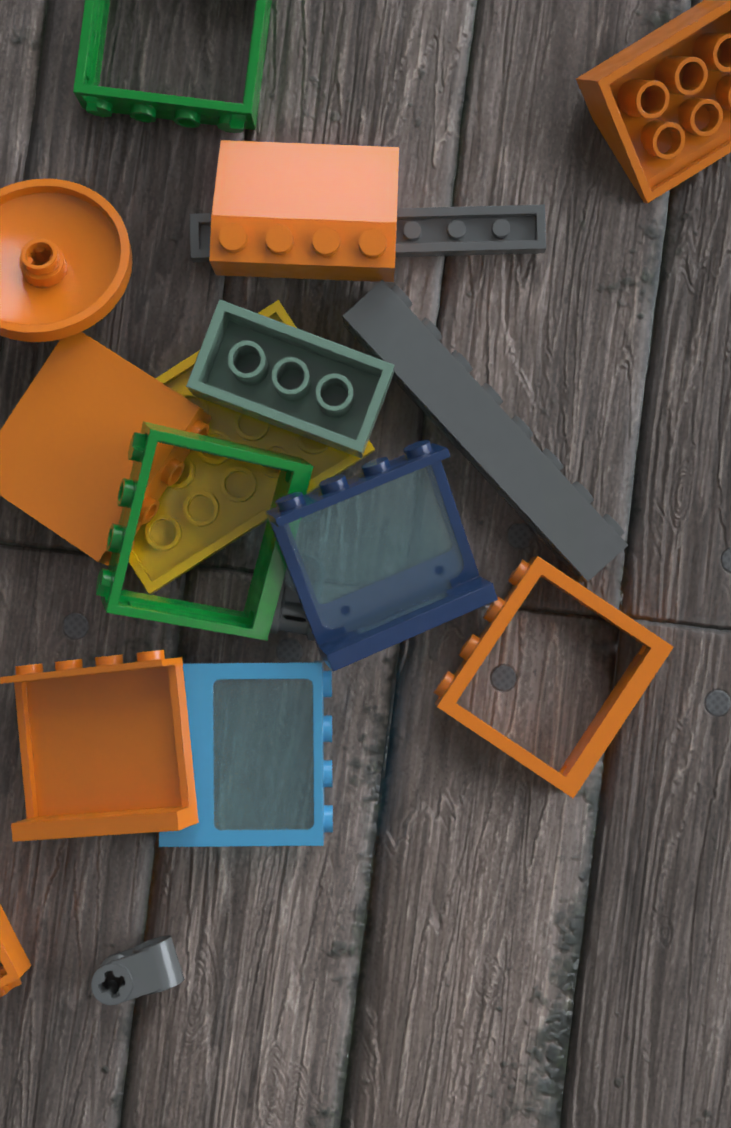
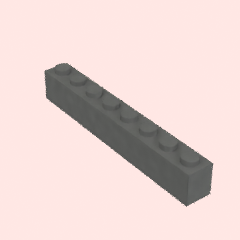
(484, 432)

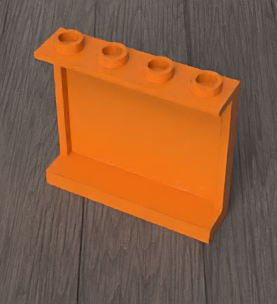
(73, 436)
(104, 748)

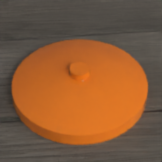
(59, 259)

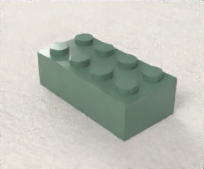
(290, 378)

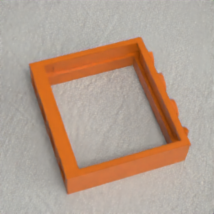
(611, 714)

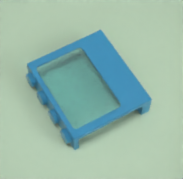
(258, 754)

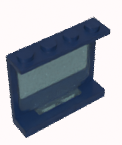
(379, 555)

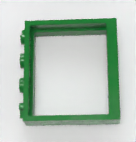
(148, 106)
(269, 567)

